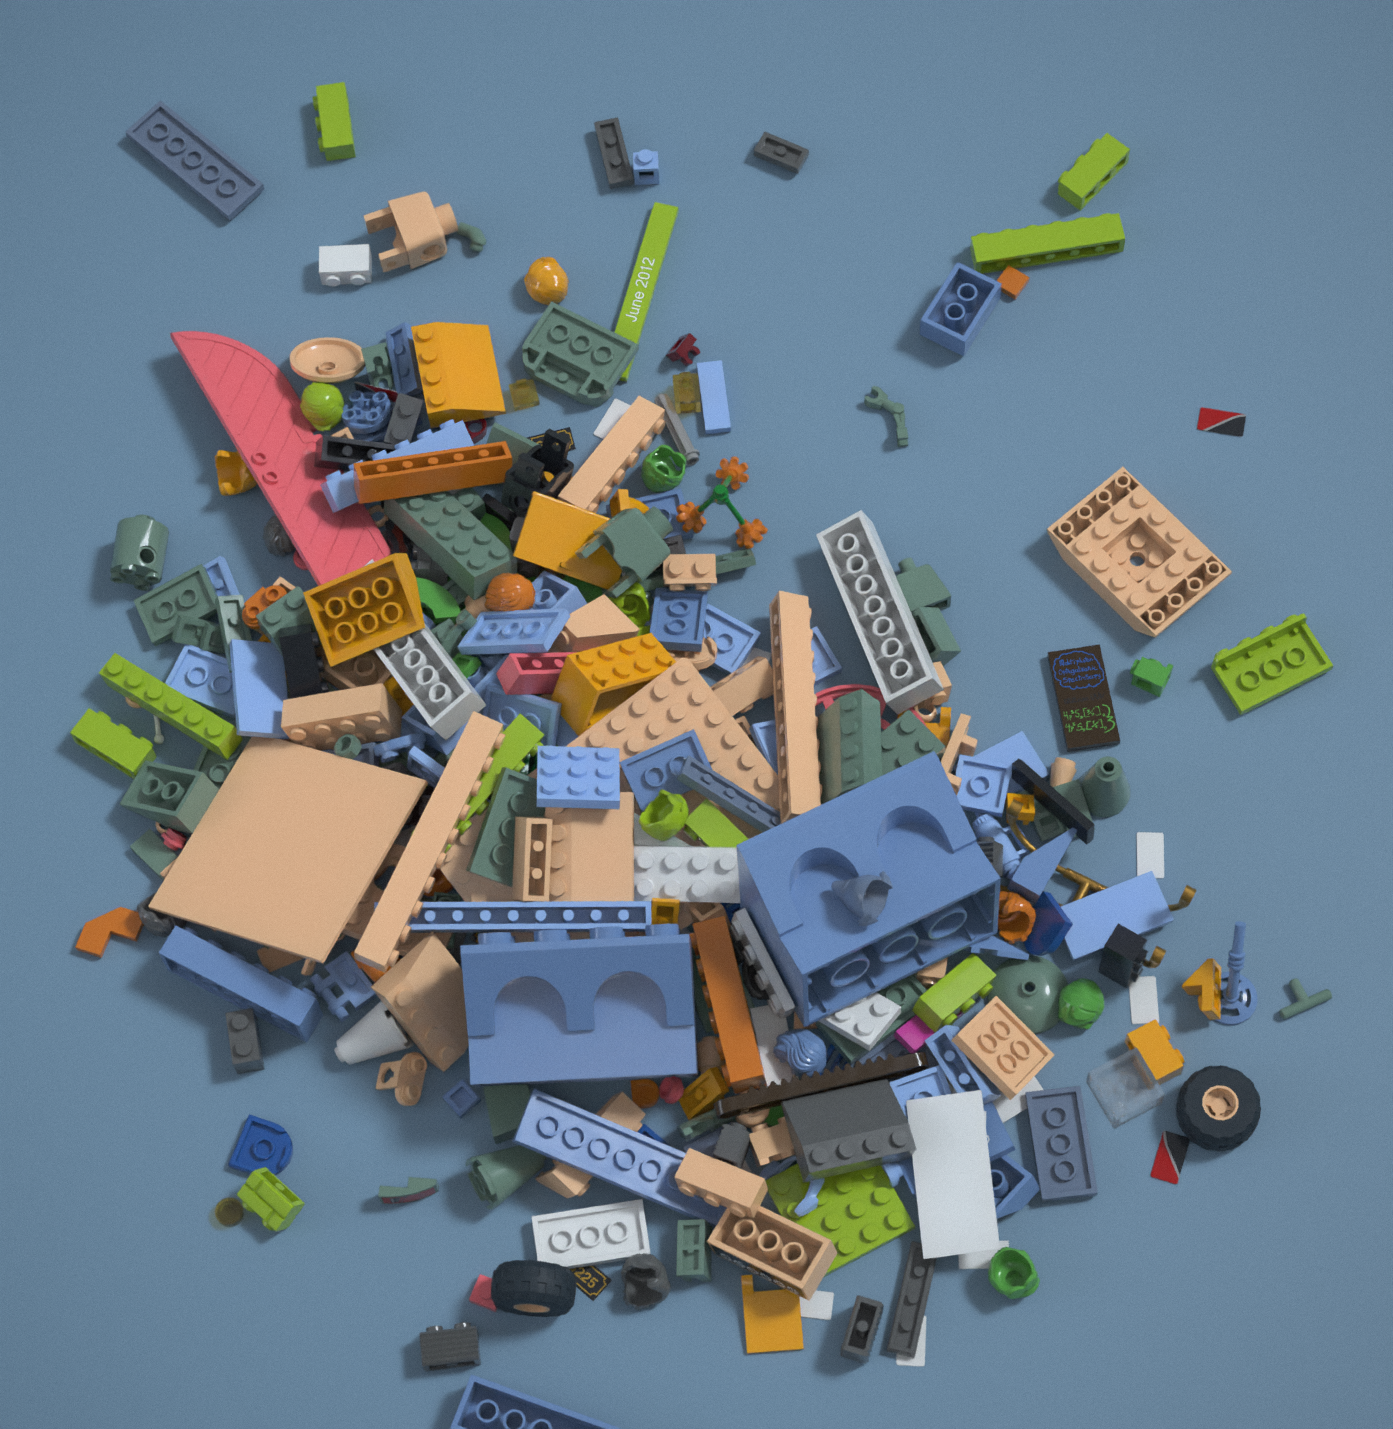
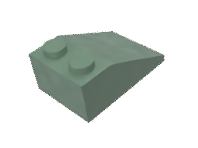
(170, 795)

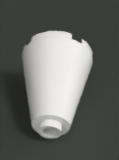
(372, 1037)

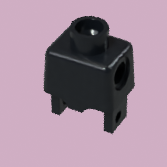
(528, 473)

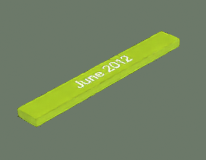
(646, 275)

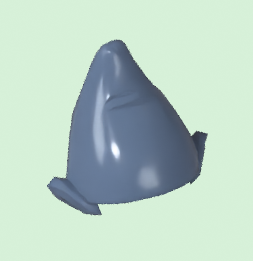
(864, 895)

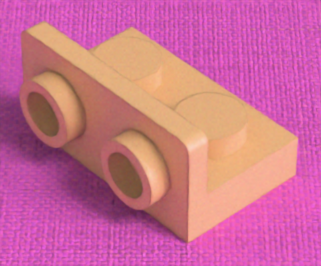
(689, 571)

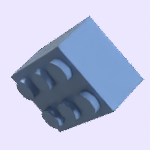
(960, 309)

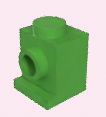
(1150, 675)

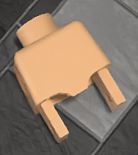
(418, 230)

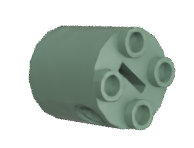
(139, 552)

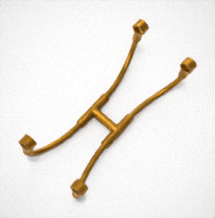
(1086, 884)

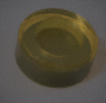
(229, 1212)

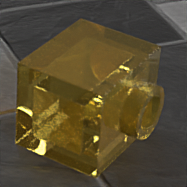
(686, 393)

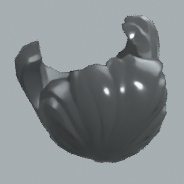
(644, 1281)

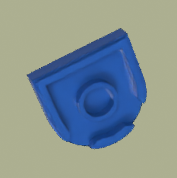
(1049, 926)
(262, 1146)

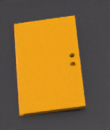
(554, 534)

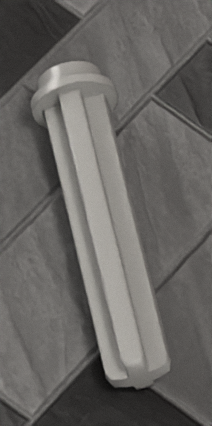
(677, 430)

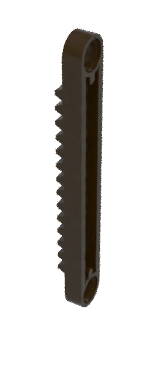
(773, 1095)

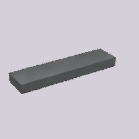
(911, 1302)

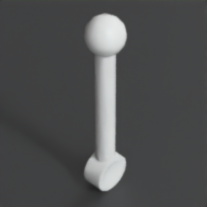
(159, 739)

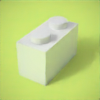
(345, 264)

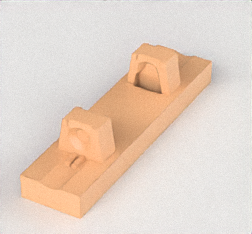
(959, 744)

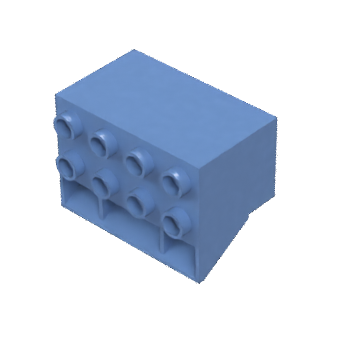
(895, 825)
(580, 1007)

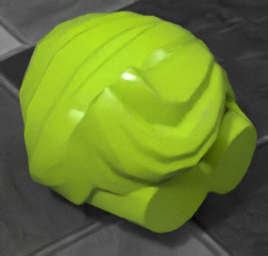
(322, 405)
(664, 815)

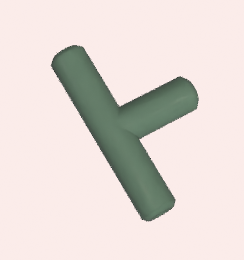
(1304, 1002)

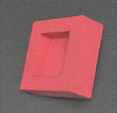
(482, 1293)

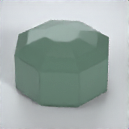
(348, 746)

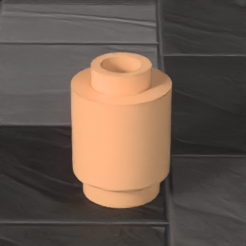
(708, 1055)

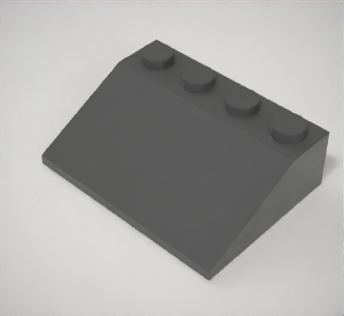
(848, 1130)

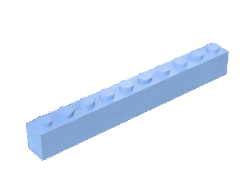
(530, 916)

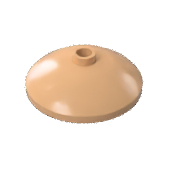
(327, 360)

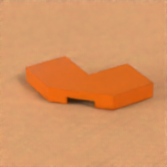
(98, 931)

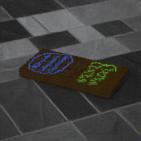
(1083, 698)

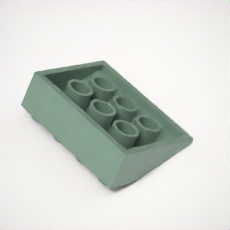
(849, 744)

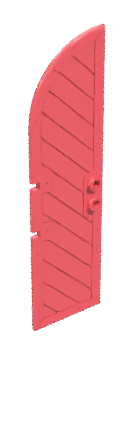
(279, 450)

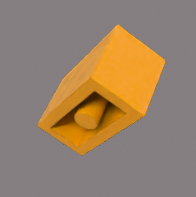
(1156, 1050)

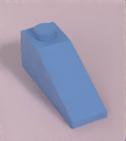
(1037, 868)

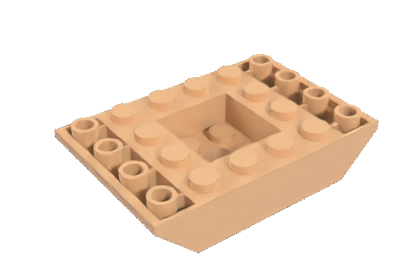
(1126, 522)

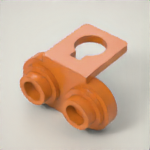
(260, 601)

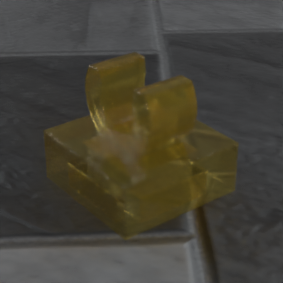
(524, 394)

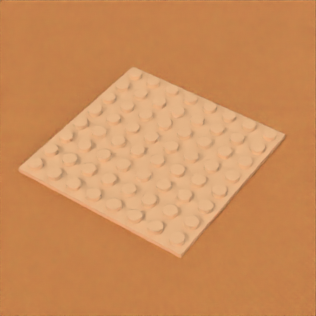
(288, 846)

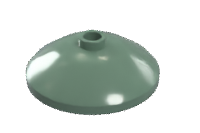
(1035, 1008)

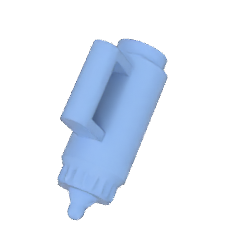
(987, 826)

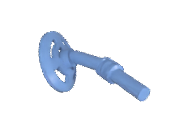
(1232, 989)

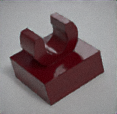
(681, 349)

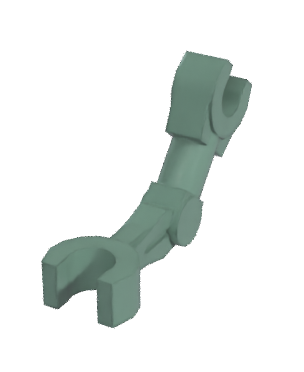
(896, 410)
(463, 622)

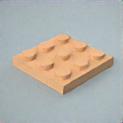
(1003, 1047)

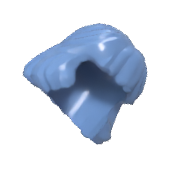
(802, 1051)

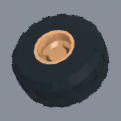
(1218, 1108)
(533, 1288)

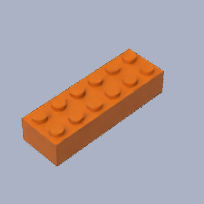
(730, 1008)

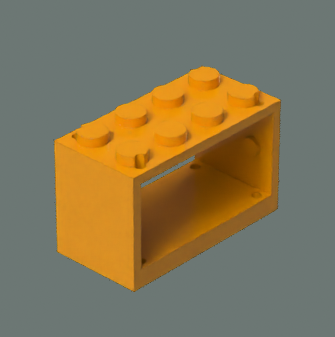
(605, 677)

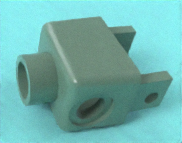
(633, 543)

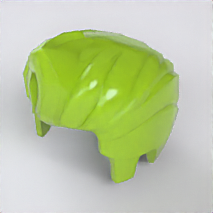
(634, 604)

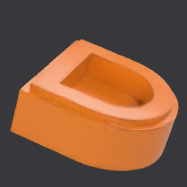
(644, 1093)

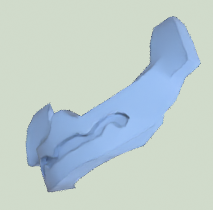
(810, 1201)

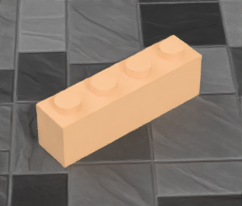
(771, 1143)
(572, 1182)

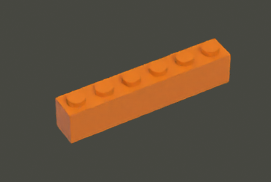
(431, 472)

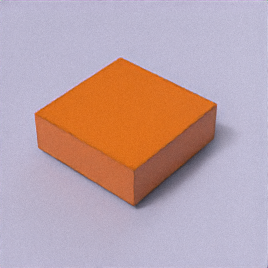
(1012, 282)

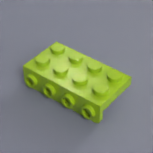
(1270, 663)

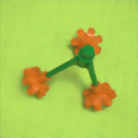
(731, 474)

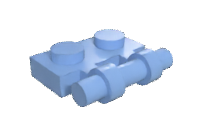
(350, 980)

